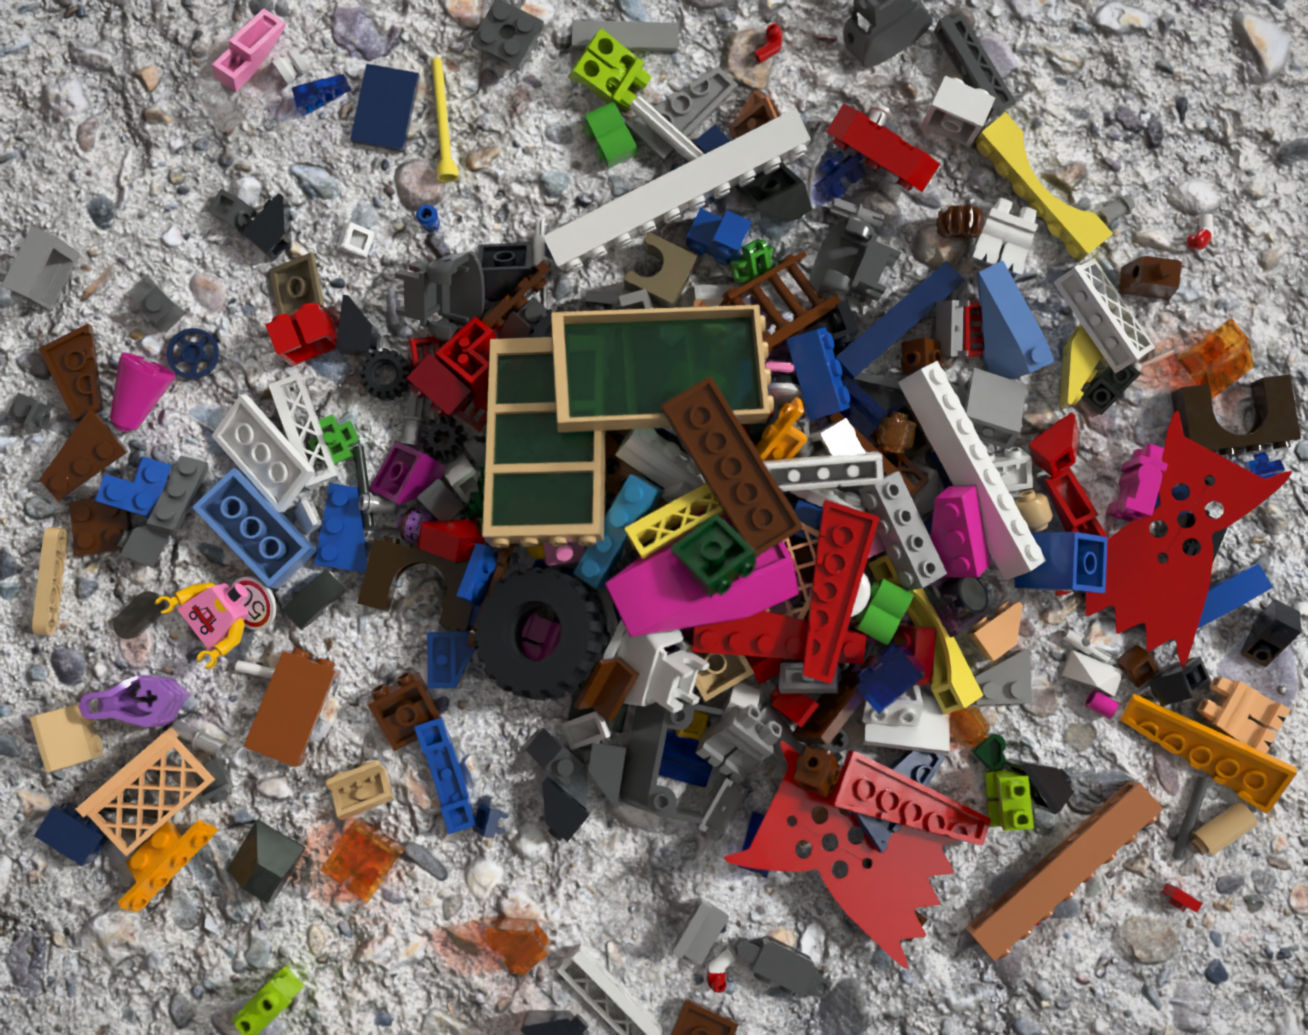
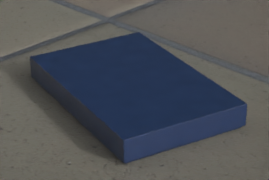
(385, 107)

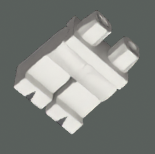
(1008, 231)

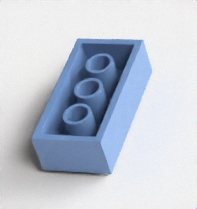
(255, 529)

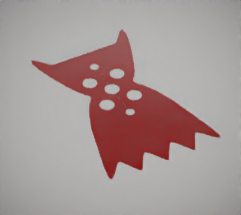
(1173, 593)
(875, 898)

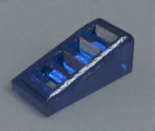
(319, 93)

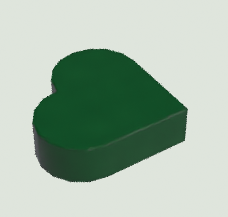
(991, 752)

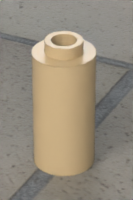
(1223, 830)

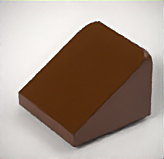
(1138, 665)

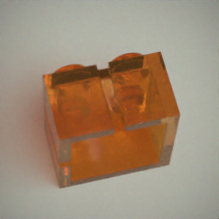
(366, 856)

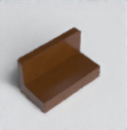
(607, 687)

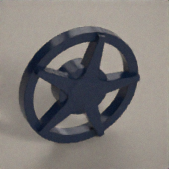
(193, 353)

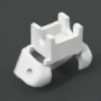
(661, 675)

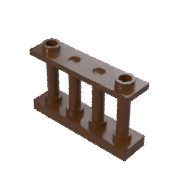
(802, 317)

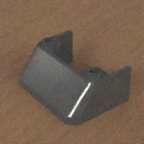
(644, 759)

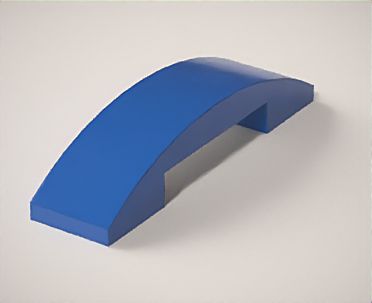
(447, 775)

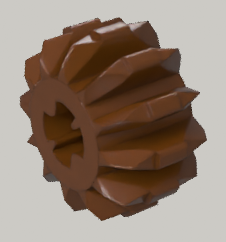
(959, 222)

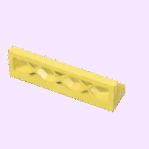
(669, 516)

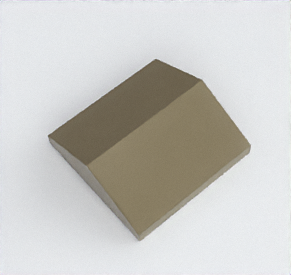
(296, 284)

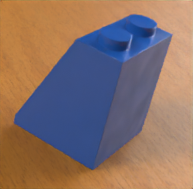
(1072, 563)

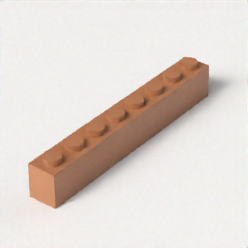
(1064, 870)

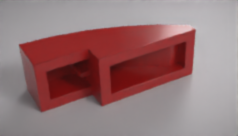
(1073, 505)

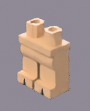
(1235, 705)

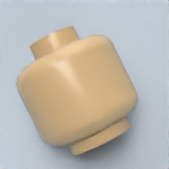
(1034, 510)

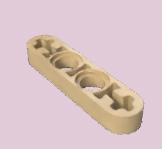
(50, 581)

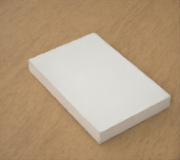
(929, 736)

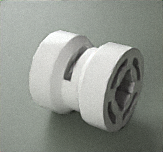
(285, 68)

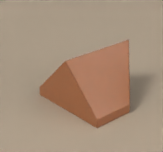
(755, 113)

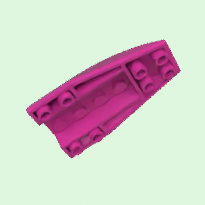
(662, 597)

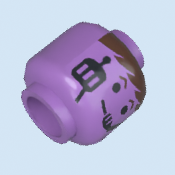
(411, 521)

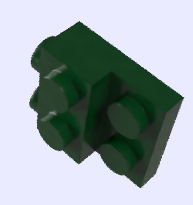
(715, 556)

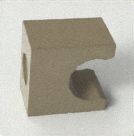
(671, 280)

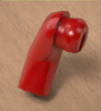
(772, 44)

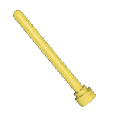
(446, 168)

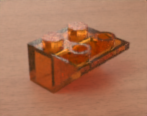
(1218, 357)
(519, 941)

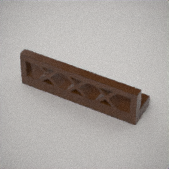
(888, 467)

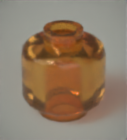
(896, 433)
(969, 727)

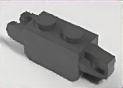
(784, 966)

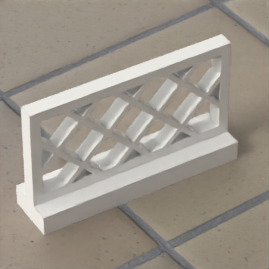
(1094, 313)

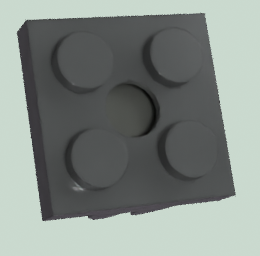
(508, 34)

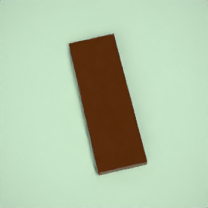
(731, 466)

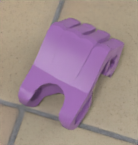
(120, 704)

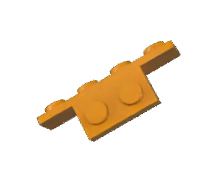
(781, 438)
(161, 860)

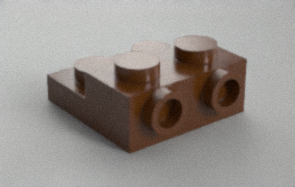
(402, 708)

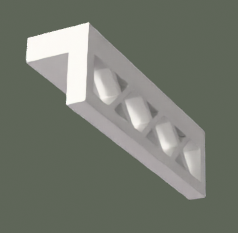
(287, 412)
(614, 992)

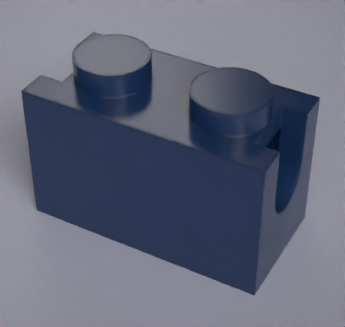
(72, 834)

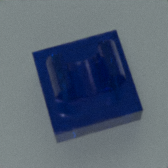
(1263, 467)

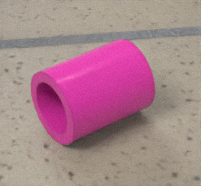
(1101, 704)

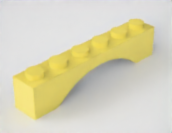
(1076, 228)
(952, 678)

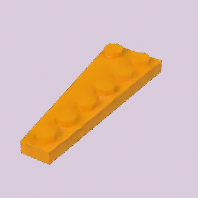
(1249, 772)

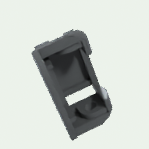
(892, 28)
(850, 263)
(446, 286)

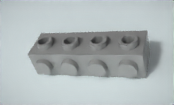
(903, 532)

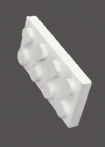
(263, 453)

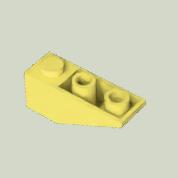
(1078, 366)

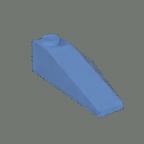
(1011, 333)

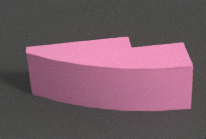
(248, 50)

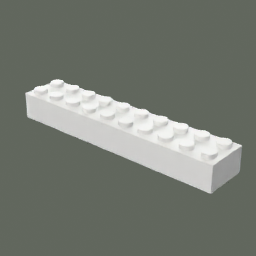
(678, 191)

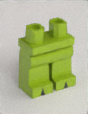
(609, 70)
(1013, 807)
(268, 1002)

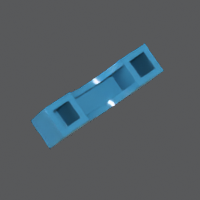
(633, 503)

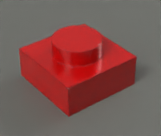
(1181, 899)

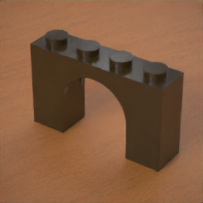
(1273, 424)
(391, 559)

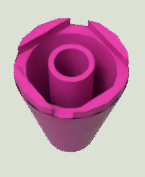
(137, 390)

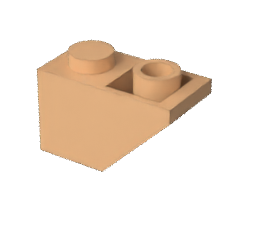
(999, 632)

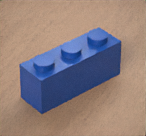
(818, 373)

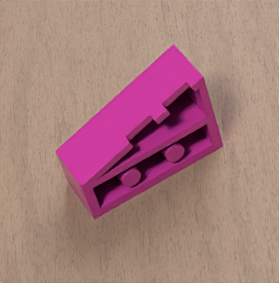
(960, 532)

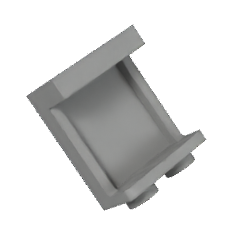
(995, 407)

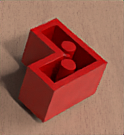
(468, 356)

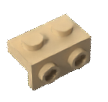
(360, 789)

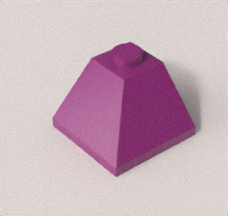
(406, 474)

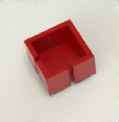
(302, 334)

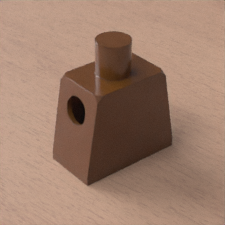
(1155, 278)

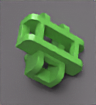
(750, 261)
(334, 437)

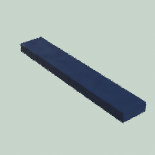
(899, 320)

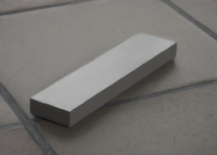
(632, 35)

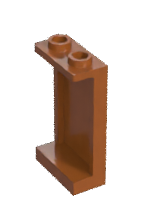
(291, 707)

